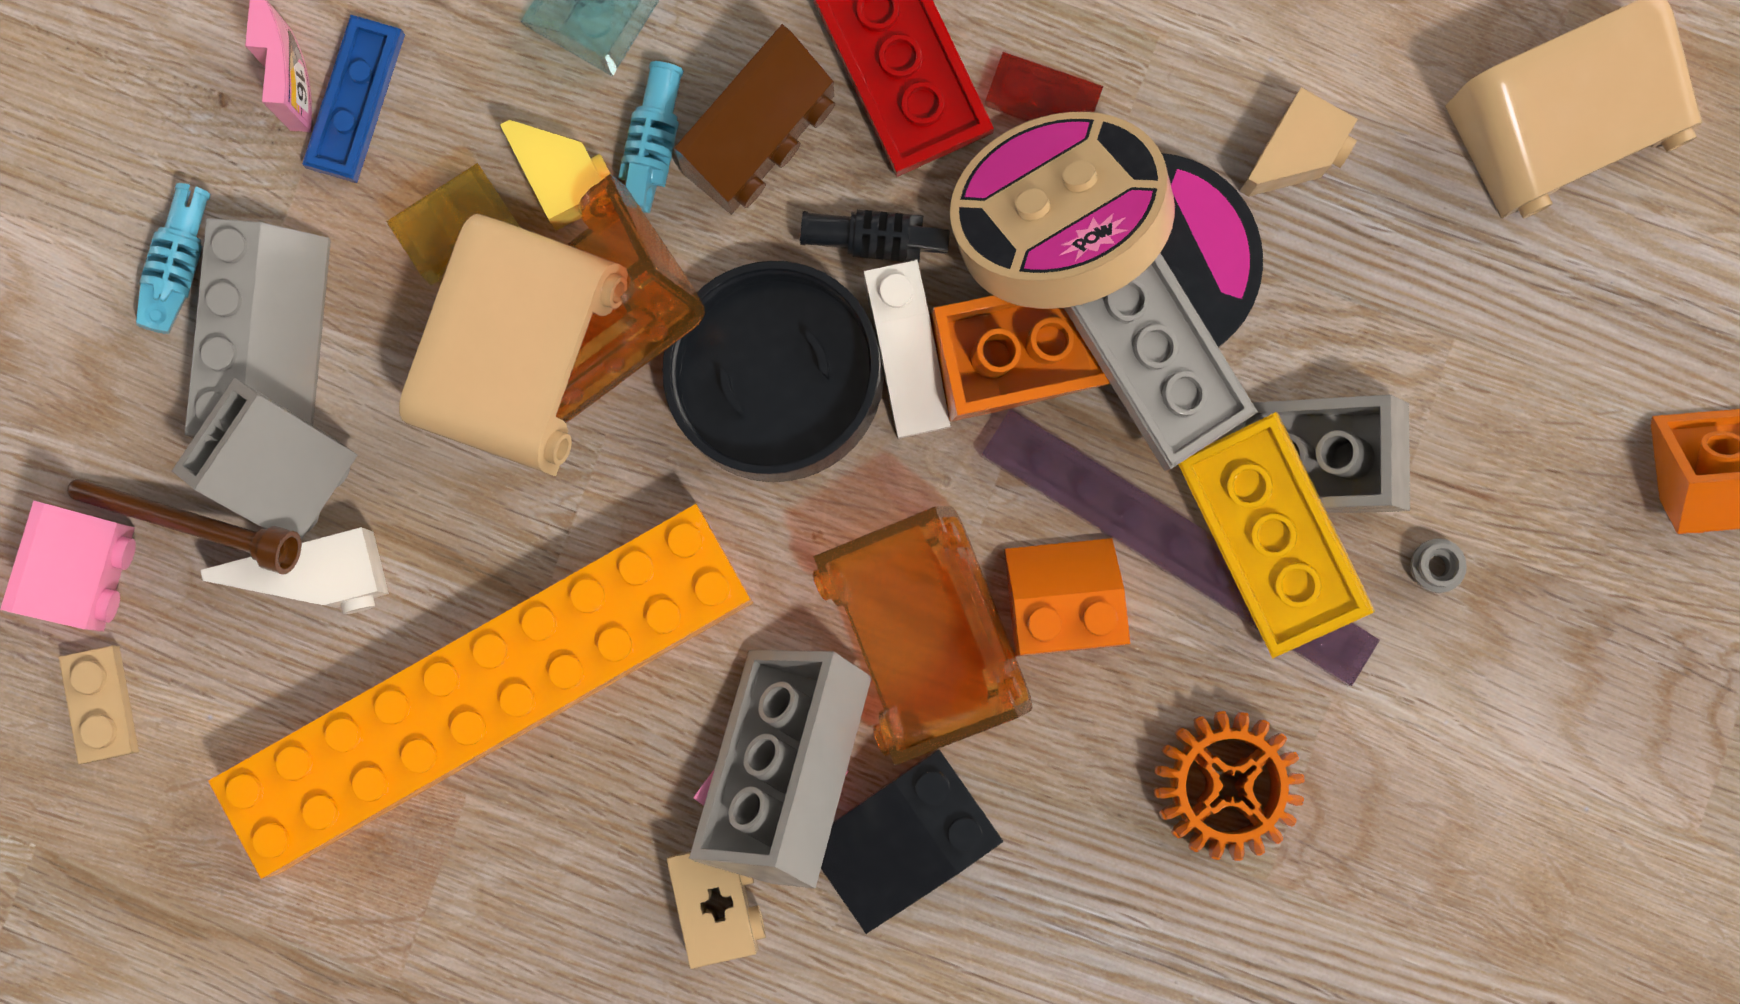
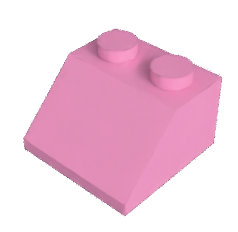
(69, 568)

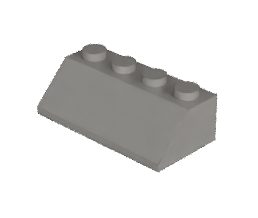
(258, 316)
(782, 766)

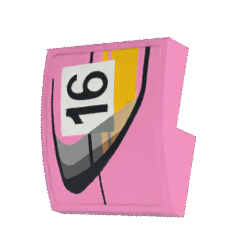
(286, 76)

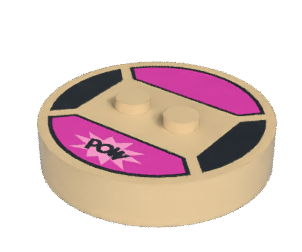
(1063, 210)

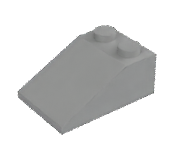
(1350, 449)

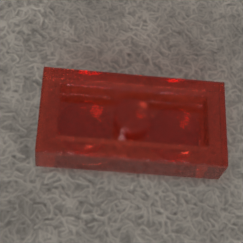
(1036, 91)

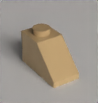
(1303, 145)

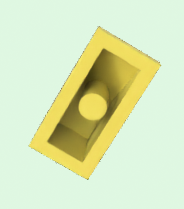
(555, 169)

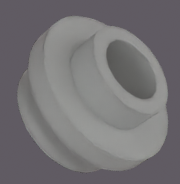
(1454, 565)

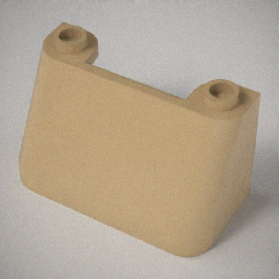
(1577, 105)
(507, 341)

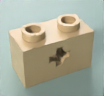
(705, 935)

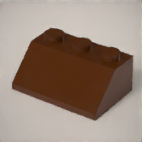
(756, 122)

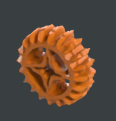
(1264, 753)

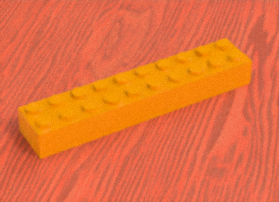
(480, 692)

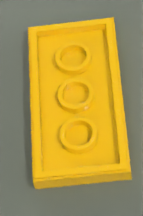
(1275, 535)

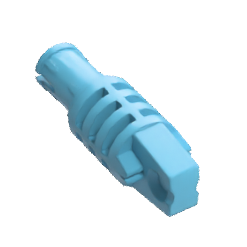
(652, 135)
(171, 262)

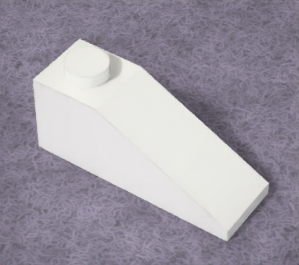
(907, 348)
(330, 572)

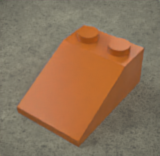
(1008, 356)

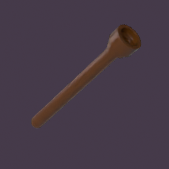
(272, 548)

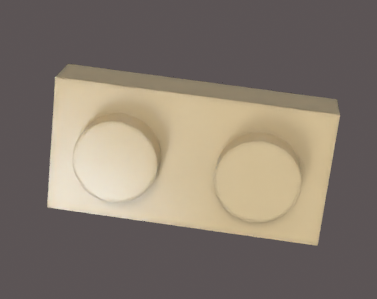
(98, 704)

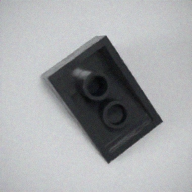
(906, 841)

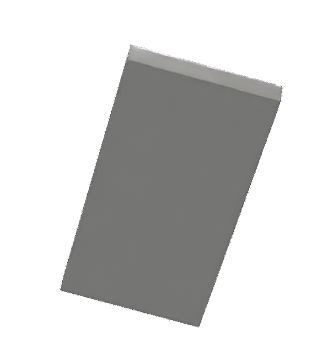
(1163, 364)

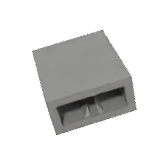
(264, 461)

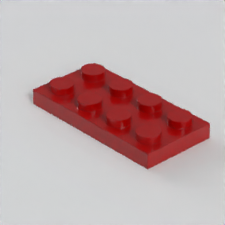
(906, 78)

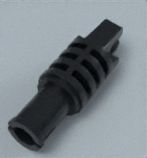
(875, 234)

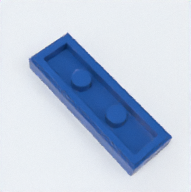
(353, 99)

